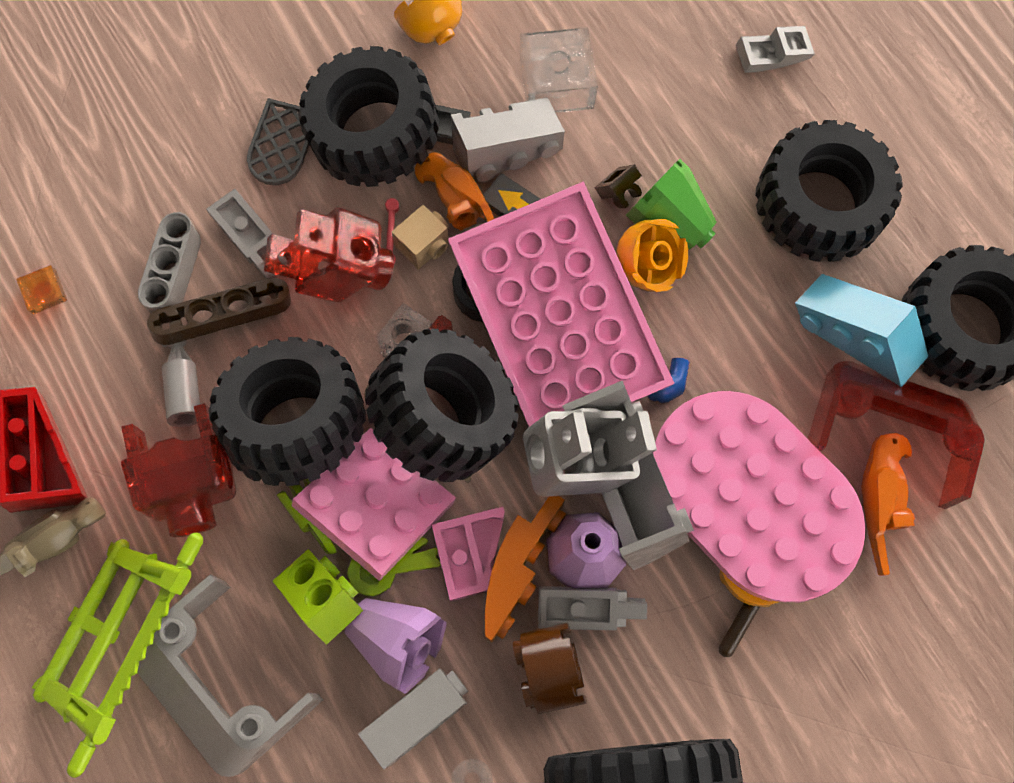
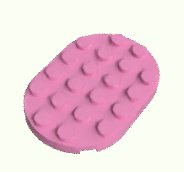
(760, 497)

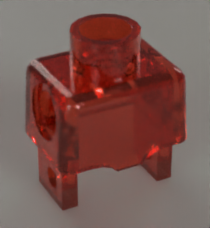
(343, 240)
(179, 477)

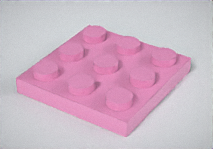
(373, 506)

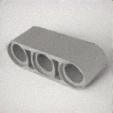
(169, 250)

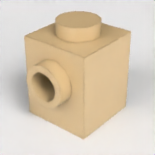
(421, 236)

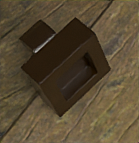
(618, 182)

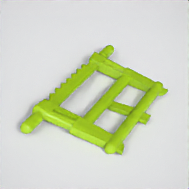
(68, 702)

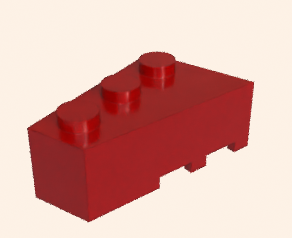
(33, 456)

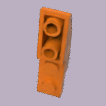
(509, 578)

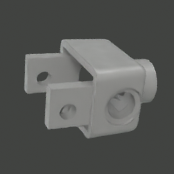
(576, 442)

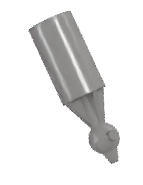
(180, 387)

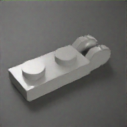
(243, 228)

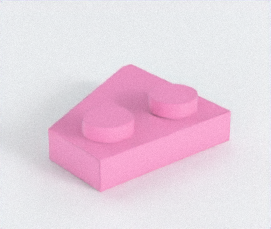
(468, 551)

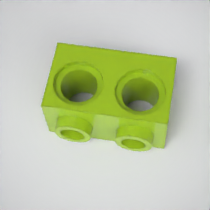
(318, 596)

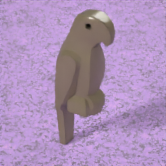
(49, 536)

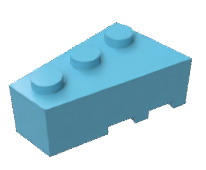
(865, 326)

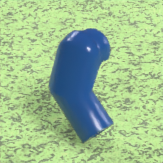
(678, 372)

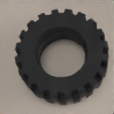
(353, 83)
(847, 156)
(950, 350)
(417, 429)
(298, 447)

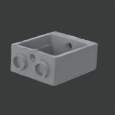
(414, 717)

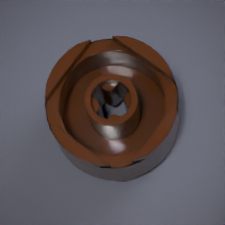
(550, 669)

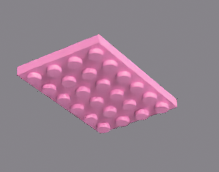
(558, 304)

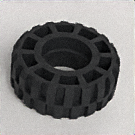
(650, 763)

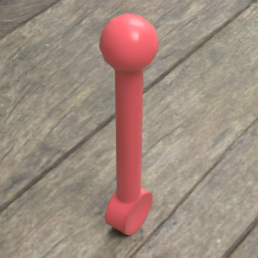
(392, 207)

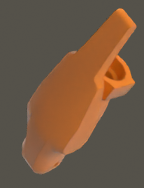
(455, 189)
(886, 494)

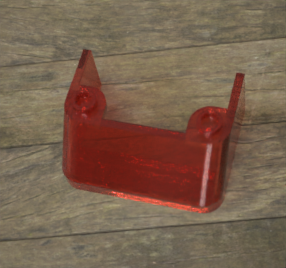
(855, 388)

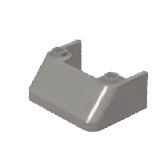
(643, 507)
(224, 741)

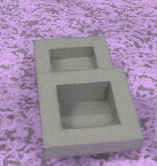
(778, 50)

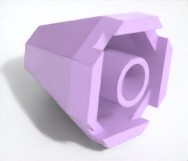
(577, 564)
(396, 640)

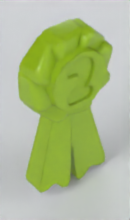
(368, 585)

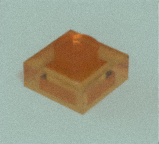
(41, 289)

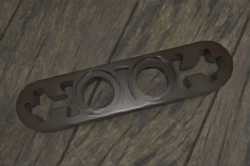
(219, 305)

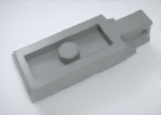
(588, 607)

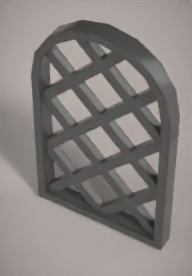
(290, 108)

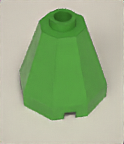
(681, 201)

